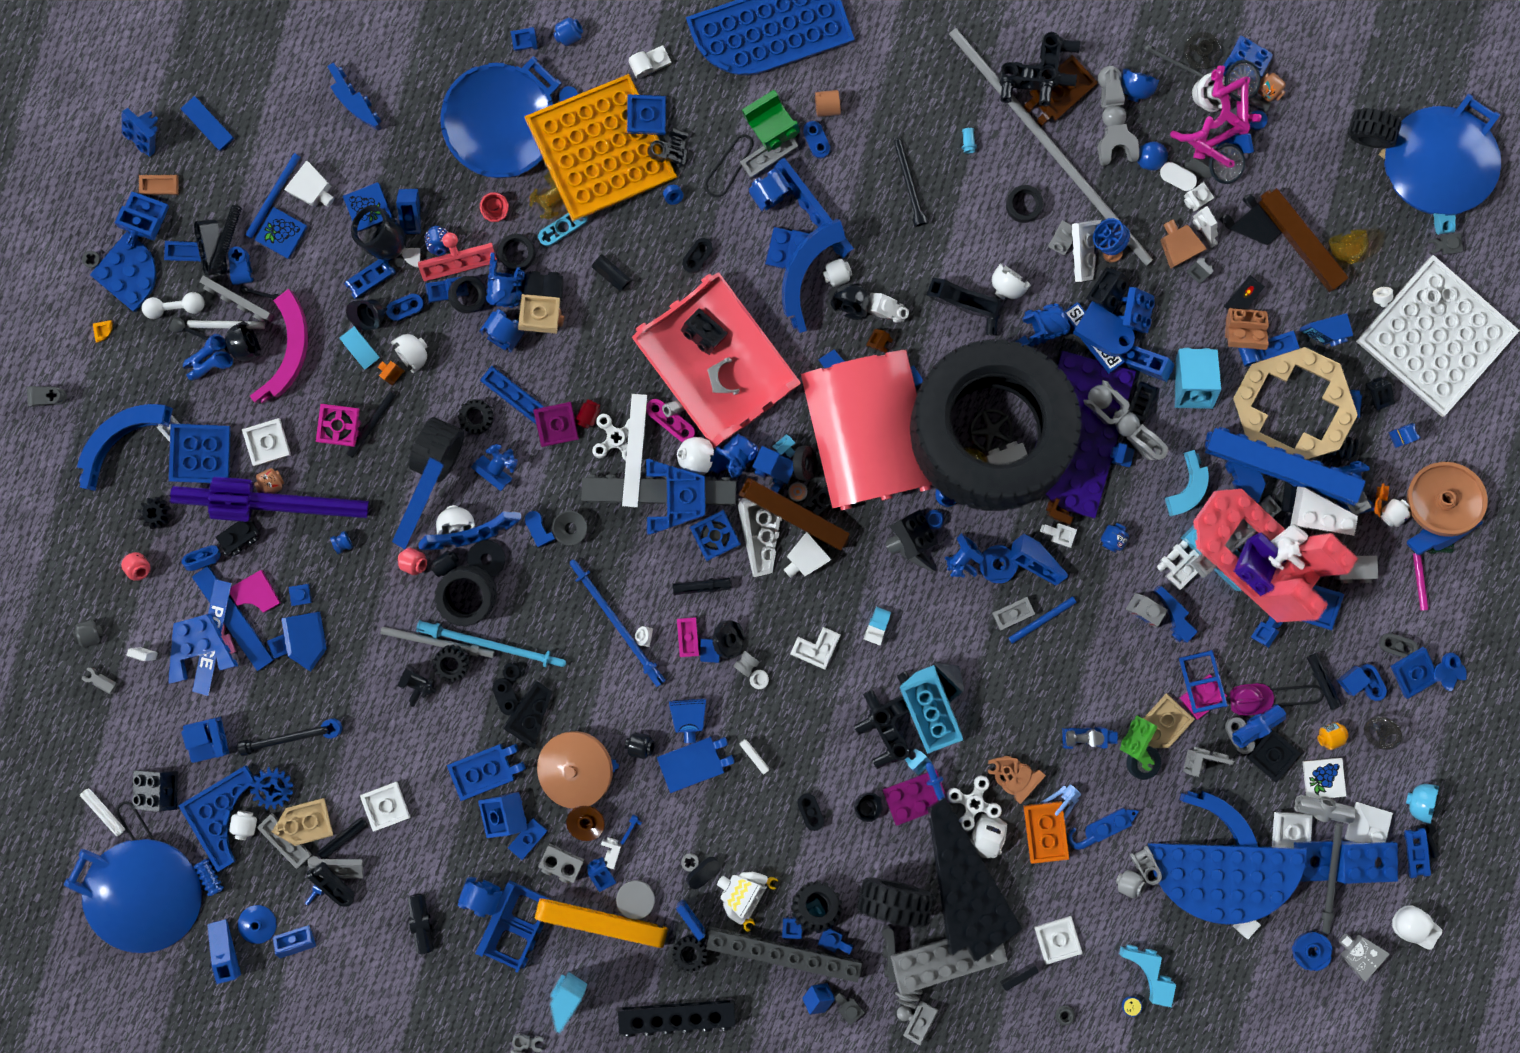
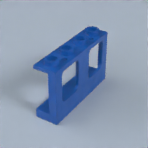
(504, 920)

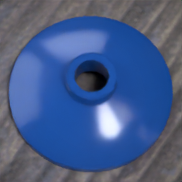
(265, 920)

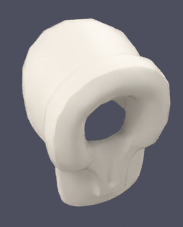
(1416, 926)

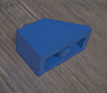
(409, 210)

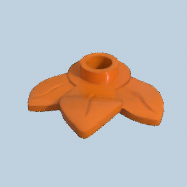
(1381, 495)

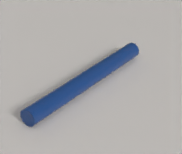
(1043, 619)

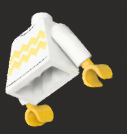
(743, 894)

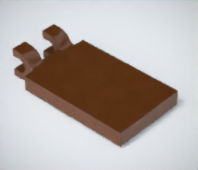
(1063, 96)

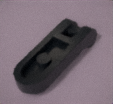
(331, 885)

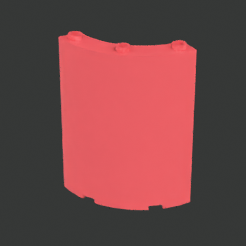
(754, 367)
(864, 427)

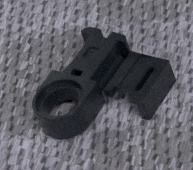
(674, 151)

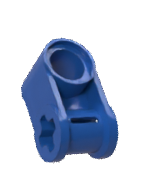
(239, 268)

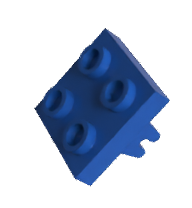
(140, 130)
(1138, 310)

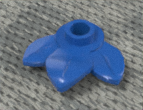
(1449, 672)

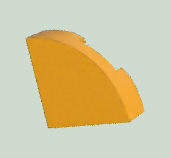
(102, 330)

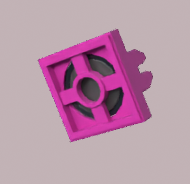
(339, 425)

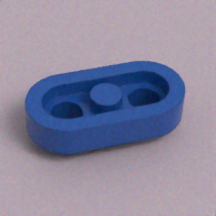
(816, 139)
(405, 307)
(201, 558)
(1376, 681)

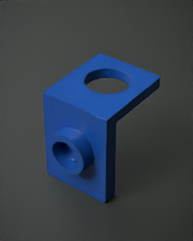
(1243, 141)

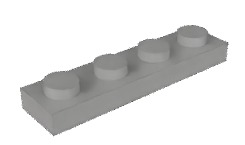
(229, 296)

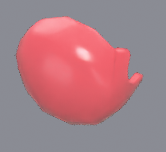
(491, 202)

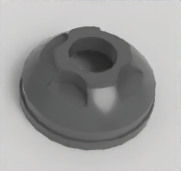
(562, 520)

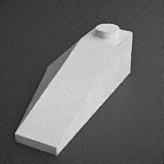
(760, 536)

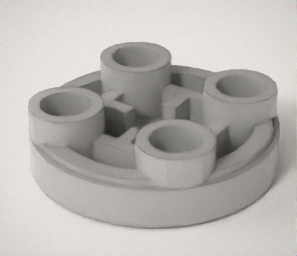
(635, 899)

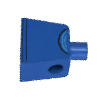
(688, 717)

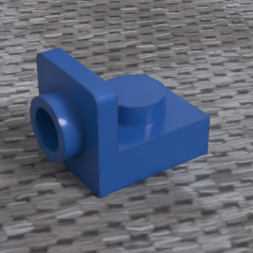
(600, 874)

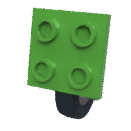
(1142, 759)

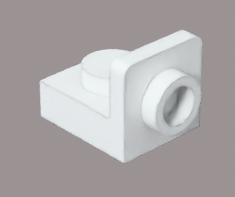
(1198, 197)
(611, 855)

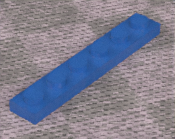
(810, 204)

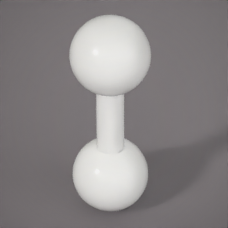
(154, 308)

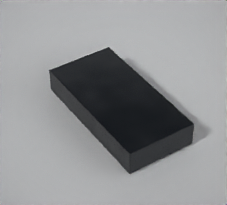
(1019, 976)

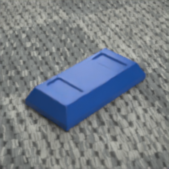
(181, 251)

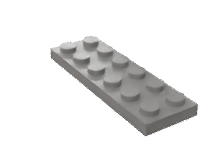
(934, 964)

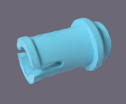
(968, 140)

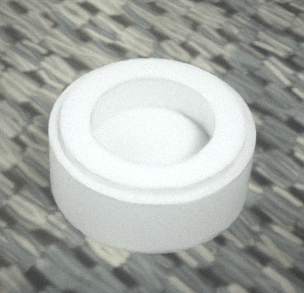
(759, 679)

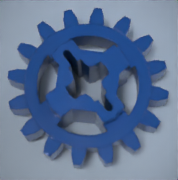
(279, 789)

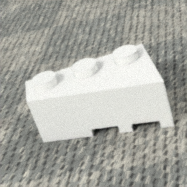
(1319, 513)

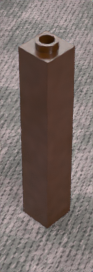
(1302, 239)
(794, 514)

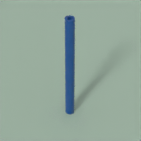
(272, 196)

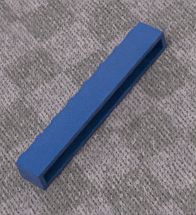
(1285, 466)

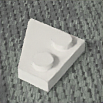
(1207, 224)

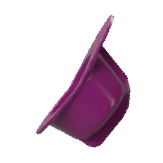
(1251, 699)

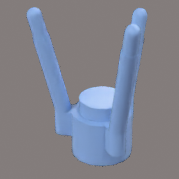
(1070, 797)

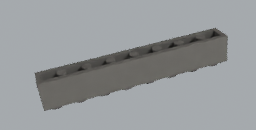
(653, 490)

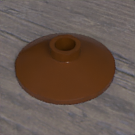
(585, 830)

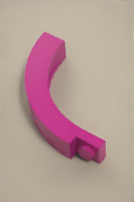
(295, 352)

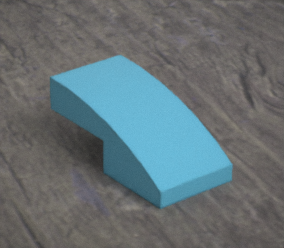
(359, 347)

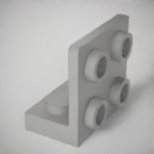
(1194, 760)

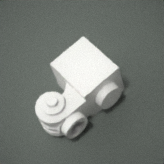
(887, 307)

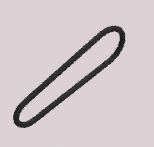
(724, 156)

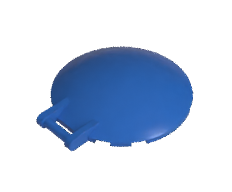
(486, 118)
(1445, 158)
(138, 894)

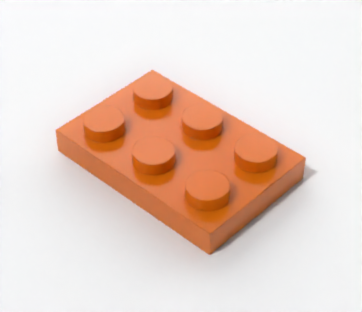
(1045, 832)

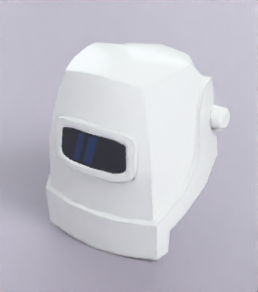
(989, 836)

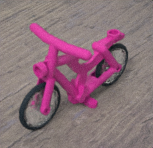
(1227, 160)

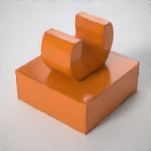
(390, 372)

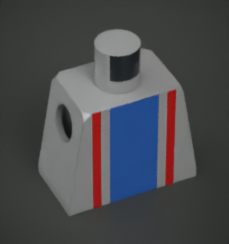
(1146, 610)

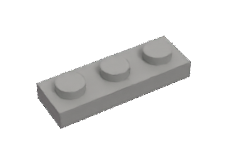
(763, 159)
(294, 854)

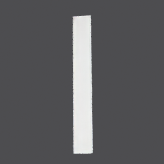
(634, 450)

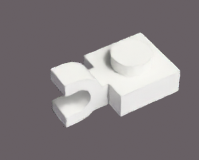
(1061, 534)

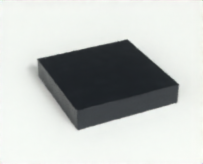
(1273, 755)

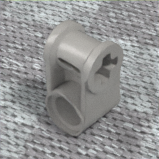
(1144, 863)

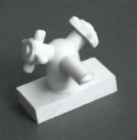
(1288, 547)

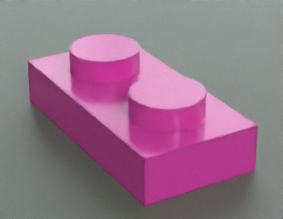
(687, 637)

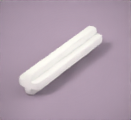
(102, 812)

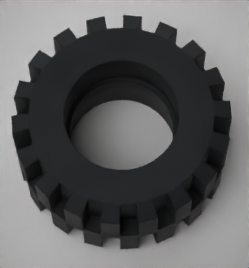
(1374, 128)
(820, 891)

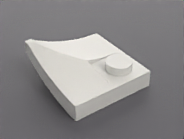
(1369, 825)

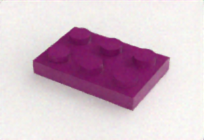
(910, 798)

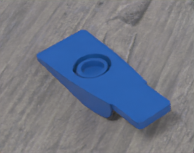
(1426, 540)

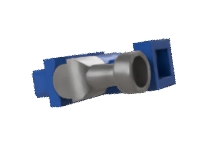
(1094, 737)

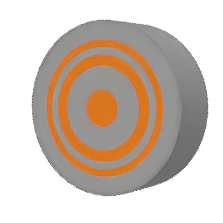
(797, 491)

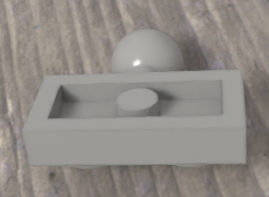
(919, 1021)

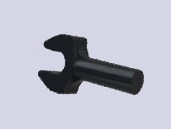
(1431, 844)

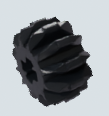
(147, 514)

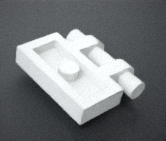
(1183, 571)

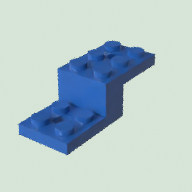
(1355, 861)

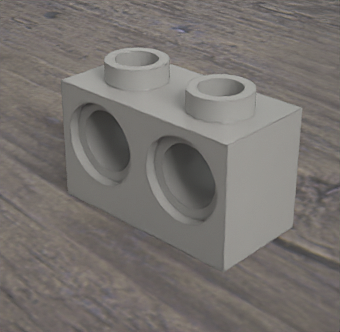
(563, 858)

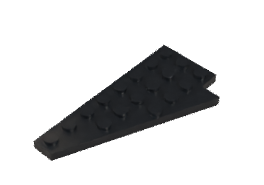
(970, 899)

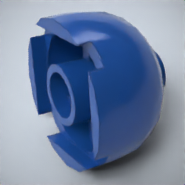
(1138, 85)

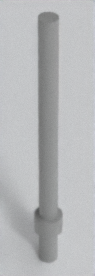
(474, 650)

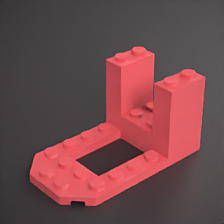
(1293, 590)

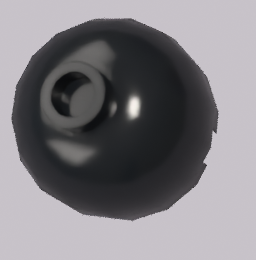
(852, 300)
(241, 342)

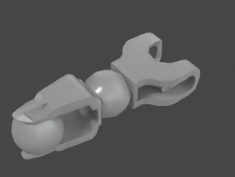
(1114, 118)
(1125, 422)

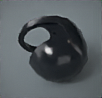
(388, 239)

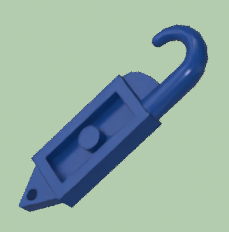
(1103, 828)

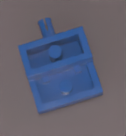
(141, 217)

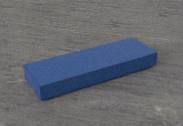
(207, 123)

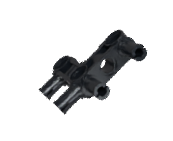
(1033, 76)
(886, 729)

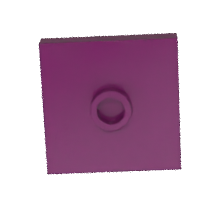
(556, 424)

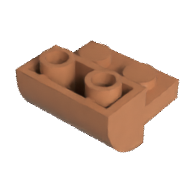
(1247, 329)

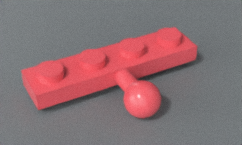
(457, 260)

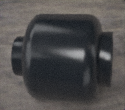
(640, 745)

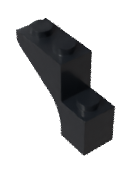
(964, 299)

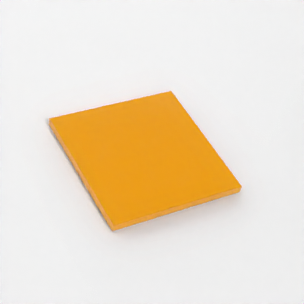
(592, 153)

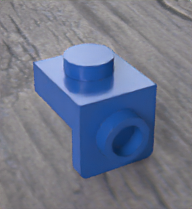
(1122, 455)

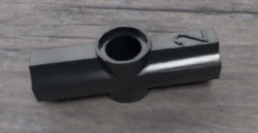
(420, 924)

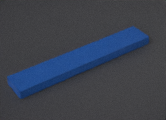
(236, 623)

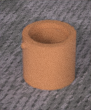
(827, 103)

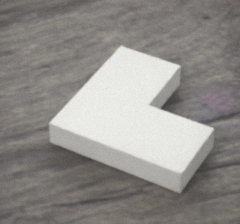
(818, 653)

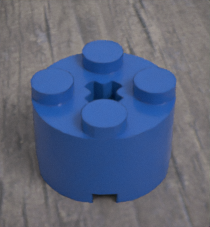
(770, 190)
(502, 330)
(480, 897)

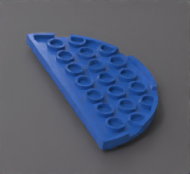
(1228, 881)

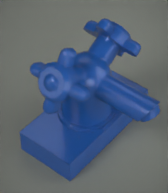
(493, 469)
(959, 561)

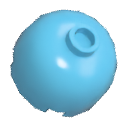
(1423, 802)

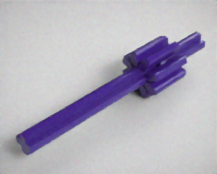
(235, 500)

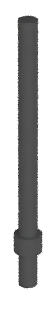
(1328, 913)

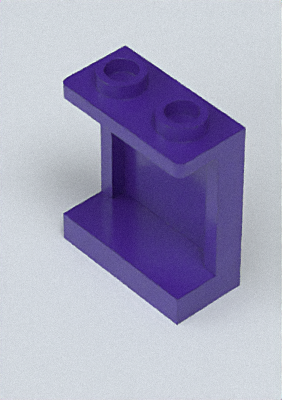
(1255, 565)

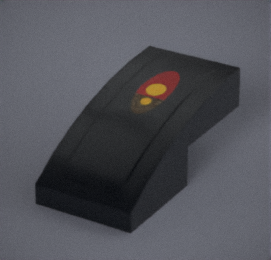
(1245, 294)

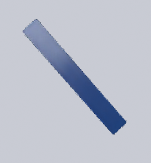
(417, 503)

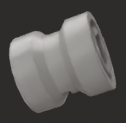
(746, 664)

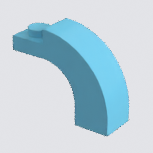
(1195, 489)

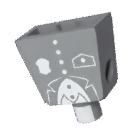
(1362, 955)

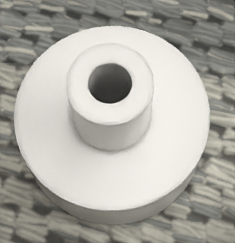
(1383, 296)

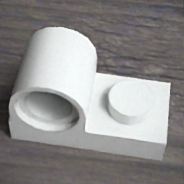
(649, 62)

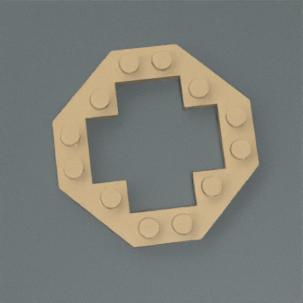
(1281, 368)

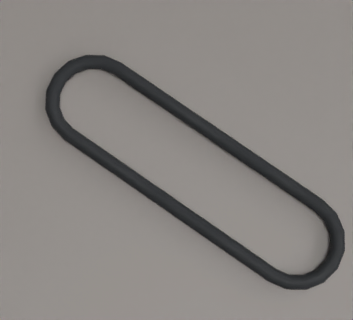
(1299, 687)
(139, 817)

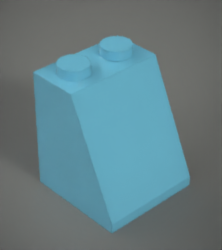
(1197, 378)

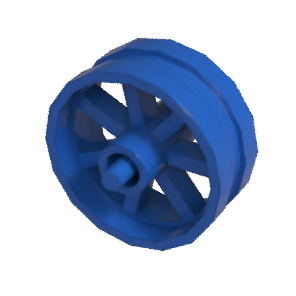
(1115, 243)

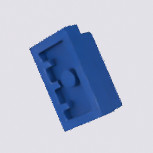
(1247, 50)
(216, 748)

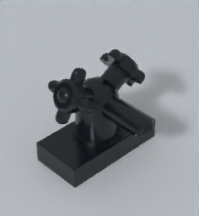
(417, 682)

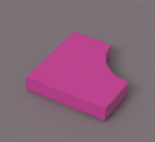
(255, 591)

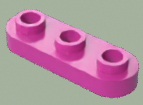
(675, 428)

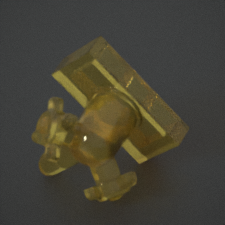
(548, 199)

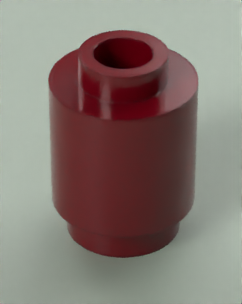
(588, 414)

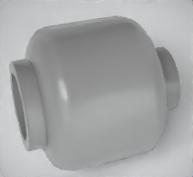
(1131, 884)

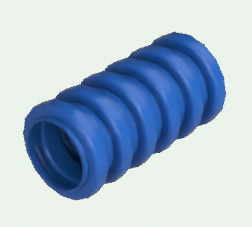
(208, 877)

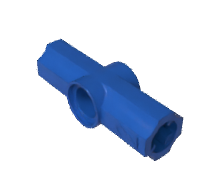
(1259, 726)

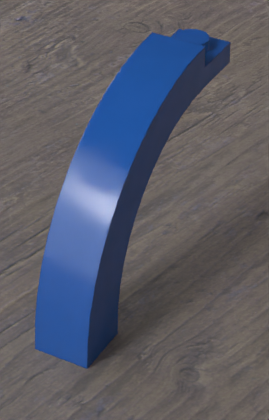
(798, 264)
(111, 431)
(1234, 821)

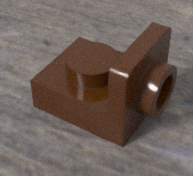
(1060, 515)

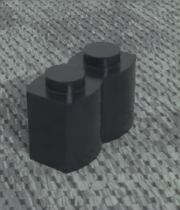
(544, 285)

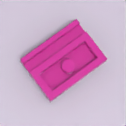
(1203, 696)

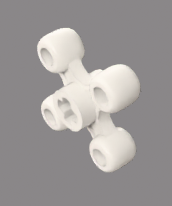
(610, 443)
(977, 794)

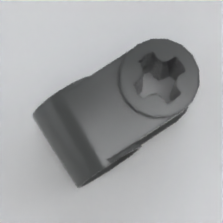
(44, 396)

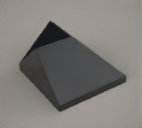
(950, 678)

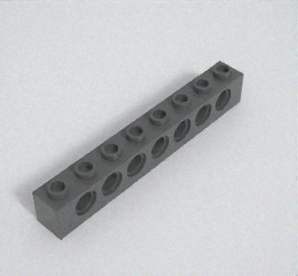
(784, 954)

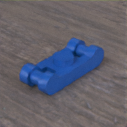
(369, 277)
(1417, 853)

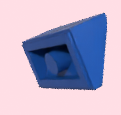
(293, 942)

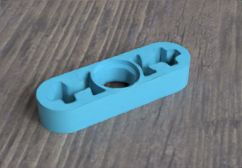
(548, 230)

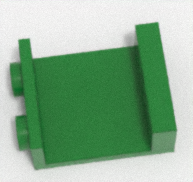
(770, 121)

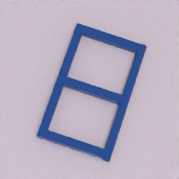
(1188, 685)

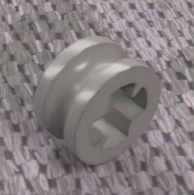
(688, 856)

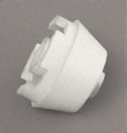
(1203, 96)

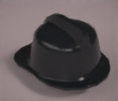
(365, 314)

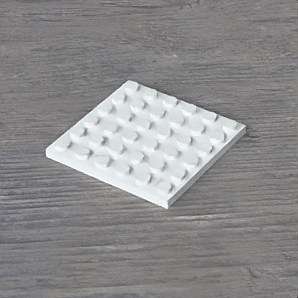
(1441, 346)

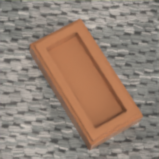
(159, 184)

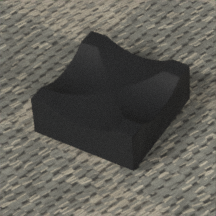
(914, 534)

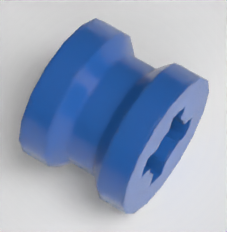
(341, 542)
(334, 726)

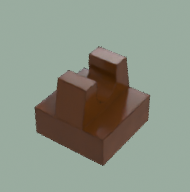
(878, 340)

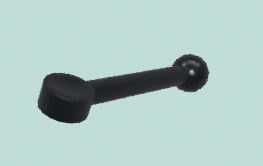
(244, 290)

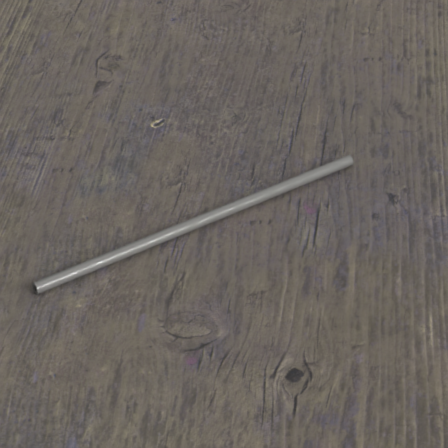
(1047, 142)

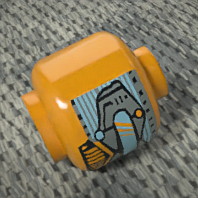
(1333, 736)

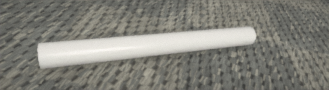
(223, 324)

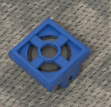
(715, 535)

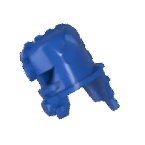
(501, 286)
(1046, 324)
(733, 456)

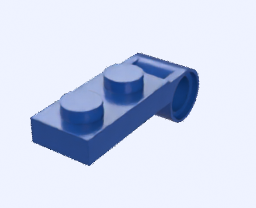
(1277, 346)

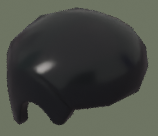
(863, 810)

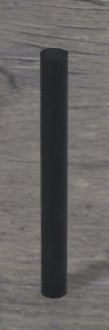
(371, 424)

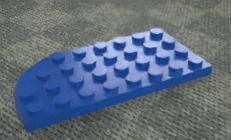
(768, 34)

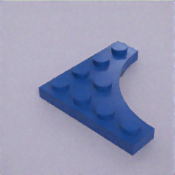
(210, 815)

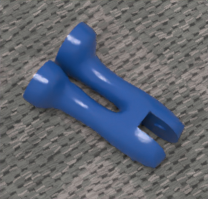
(219, 359)

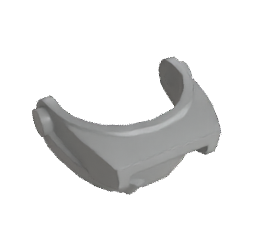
(715, 383)

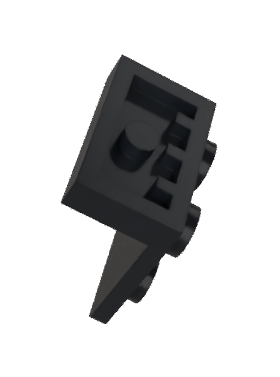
(155, 790)

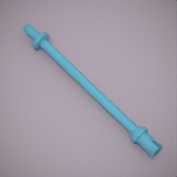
(437, 631)

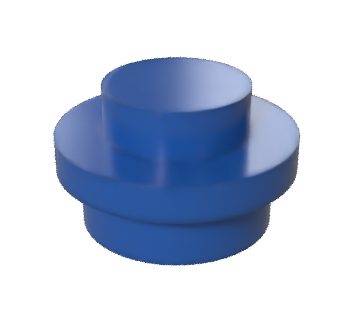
(934, 519)

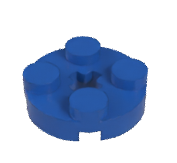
(991, 573)
(1323, 952)

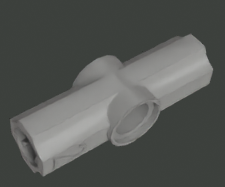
(1325, 809)

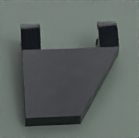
(1253, 224)

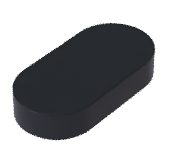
(703, 873)

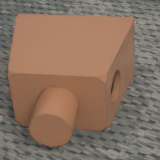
(1180, 244)

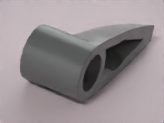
(895, 546)

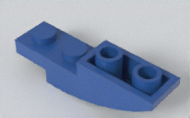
(354, 103)

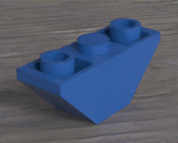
(1246, 479)

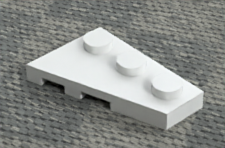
(1084, 249)

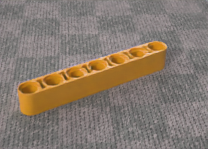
(601, 923)

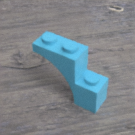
(1161, 988)

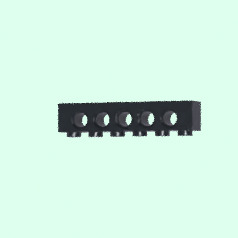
(685, 1010)

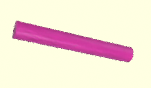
(1420, 582)

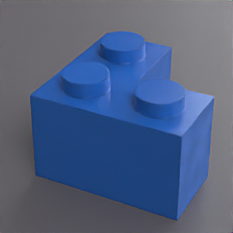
(773, 465)

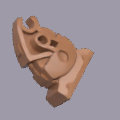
(1018, 777)

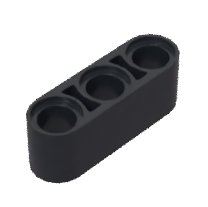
(207, 239)

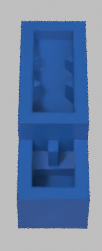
(1180, 627)

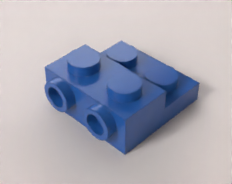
(783, 246)

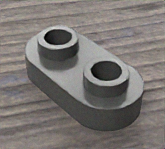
(1397, 645)

